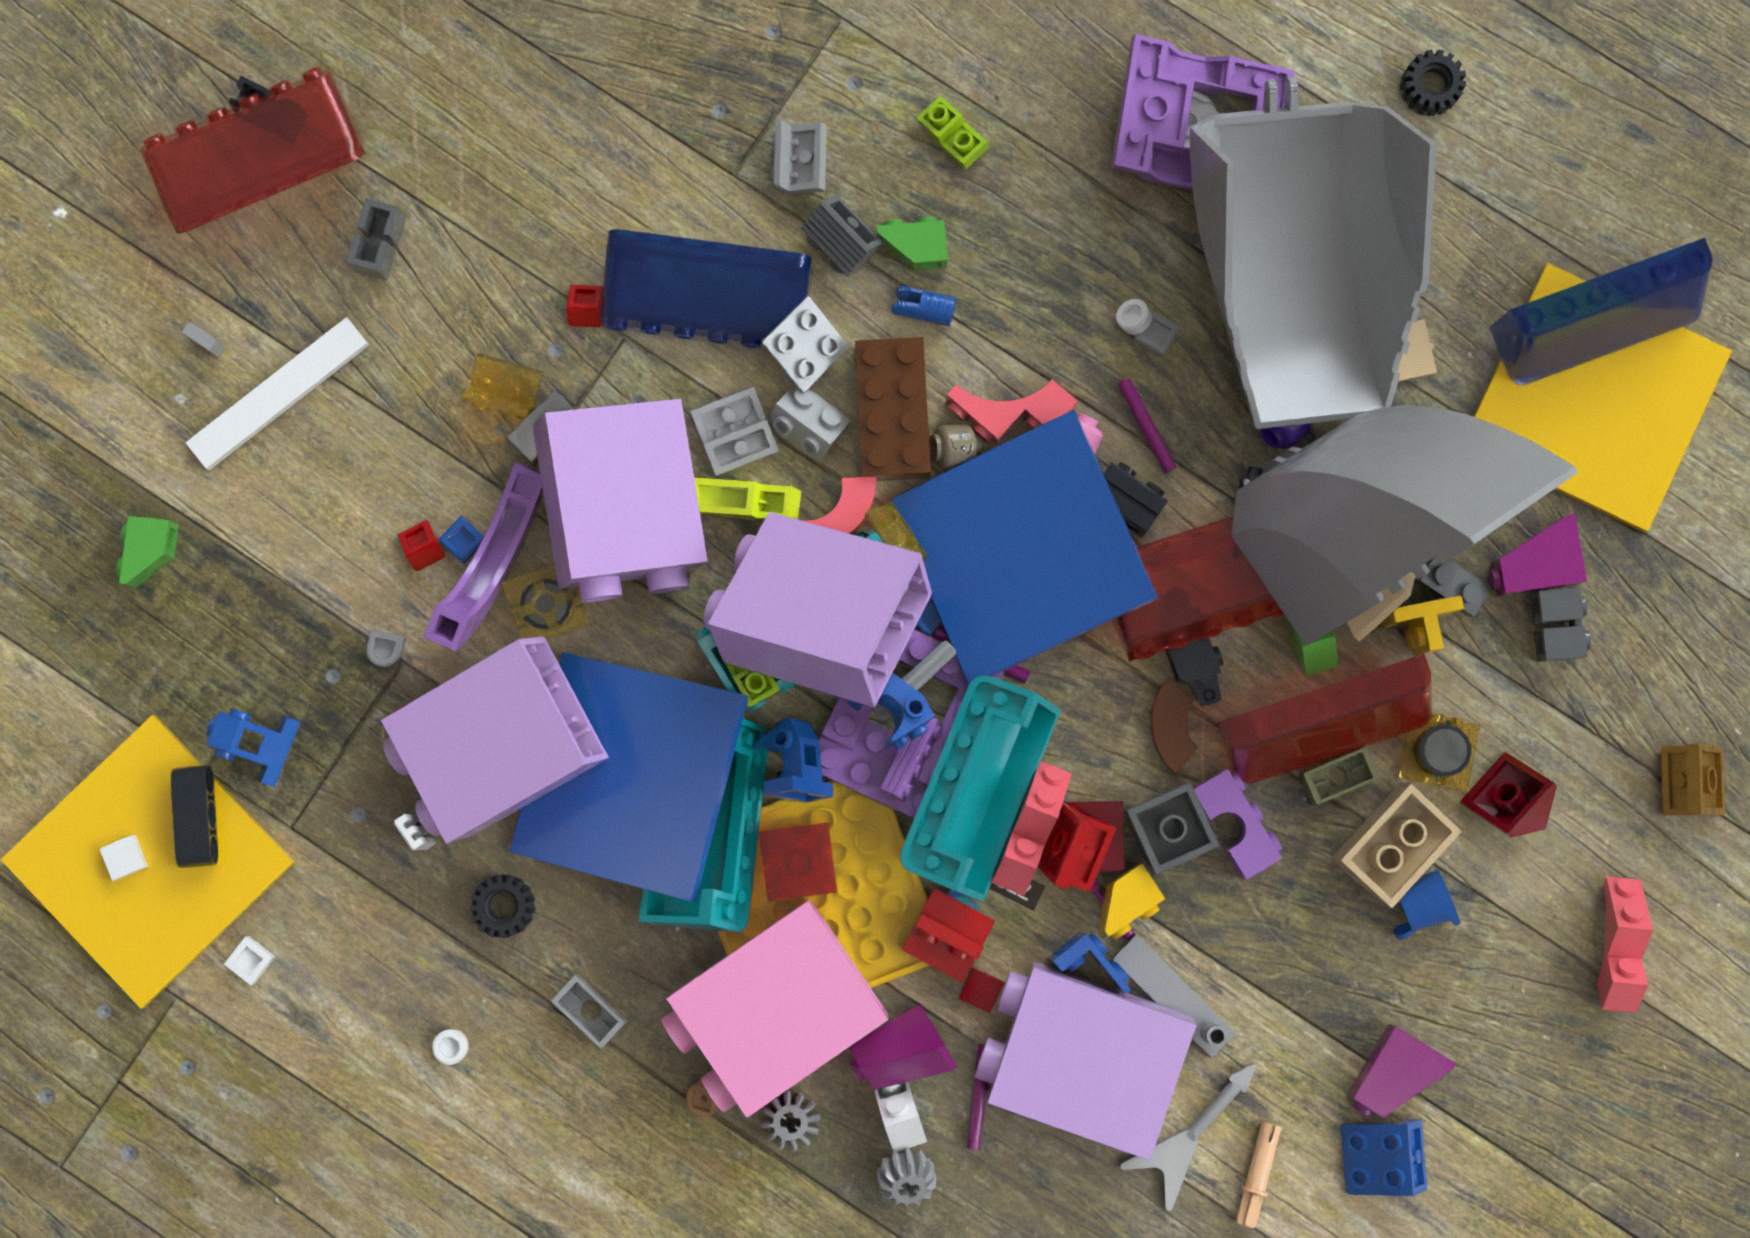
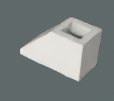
(900, 1116)

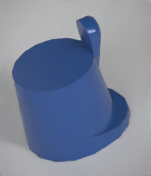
(1426, 905)

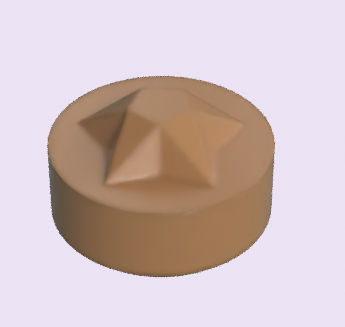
(700, 1101)

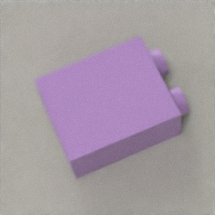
(620, 498)
(819, 608)
(492, 740)
(1086, 1058)

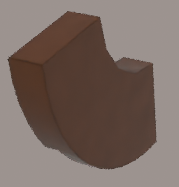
(1170, 727)

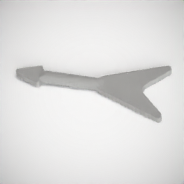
(1176, 1152)

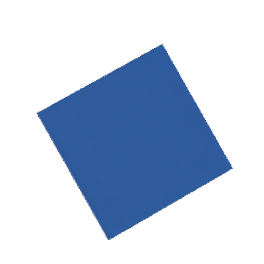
(1025, 548)
(658, 795)

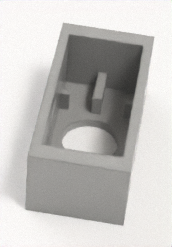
(571, 999)

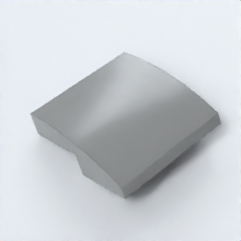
(734, 430)

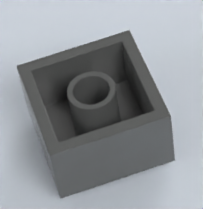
(1171, 828)

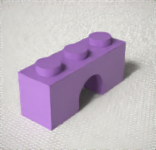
(1255, 847)

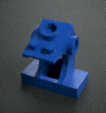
(903, 699)
(227, 731)
(802, 766)

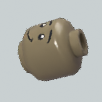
(954, 445)

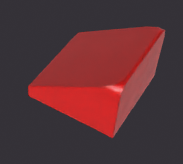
(584, 306)
(421, 545)
(981, 990)

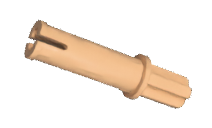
(1258, 1175)

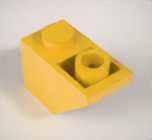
(1126, 899)

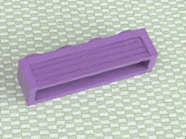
(910, 761)

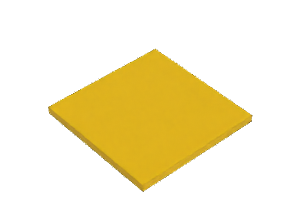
(1614, 417)
(875, 892)
(162, 916)

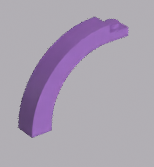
(473, 596)

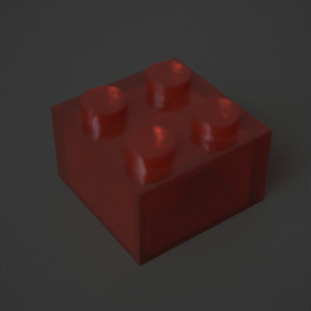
(798, 861)

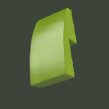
(952, 133)
(753, 684)

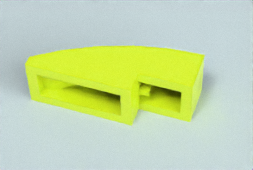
(746, 499)

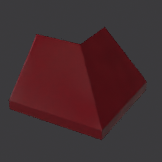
(1512, 797)

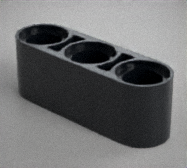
(194, 816)

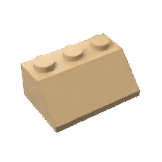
(1396, 844)

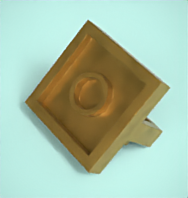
(1693, 780)

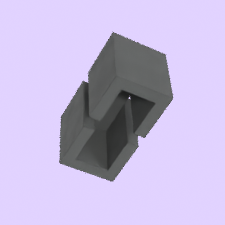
(383, 226)
(1560, 607)

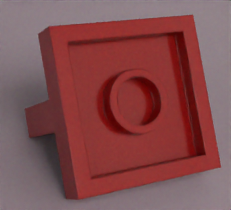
(1075, 849)
(948, 935)

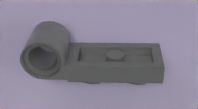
(1452, 580)

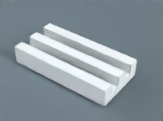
(409, 821)

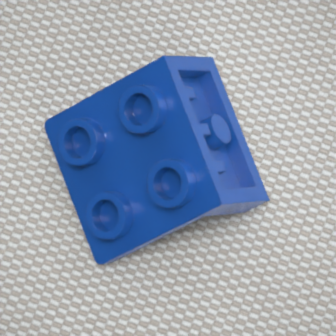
(1072, 955)
(1384, 1158)

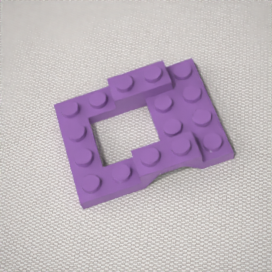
(1159, 102)
(854, 746)

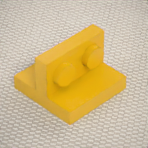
(1423, 623)

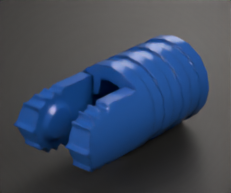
(924, 305)

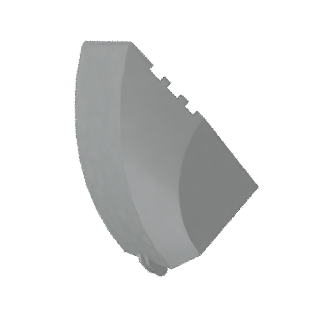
(1314, 249)
(1381, 502)

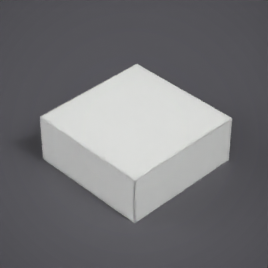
(123, 857)
(249, 960)

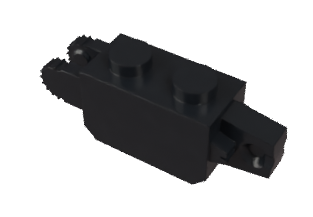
(1198, 666)

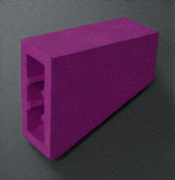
(1542, 562)
(901, 1051)
(1396, 1072)

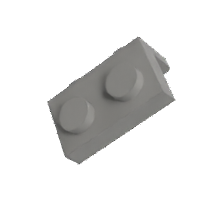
(799, 157)
(808, 421)

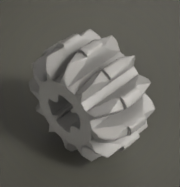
(783, 1130)
(906, 1178)

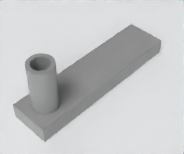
(1171, 991)

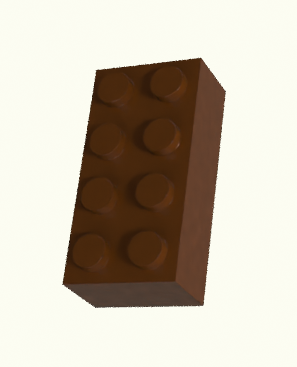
(893, 409)

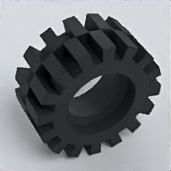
(1447, 69)
(481, 906)

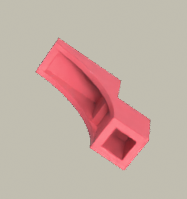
(996, 418)
(1032, 828)
(1628, 931)

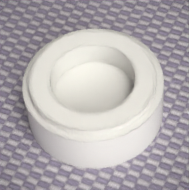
(1134, 316)
(450, 1046)

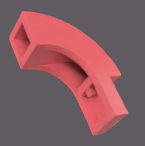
(855, 500)

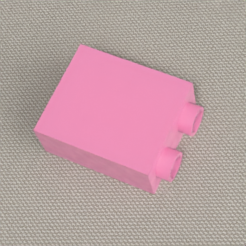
(773, 1010)

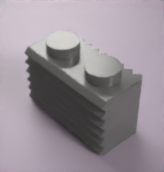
(841, 236)

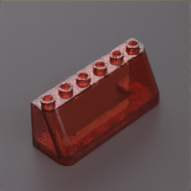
(252, 149)
(1201, 591)
(1329, 720)

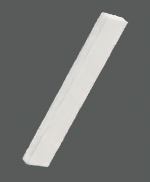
(277, 394)

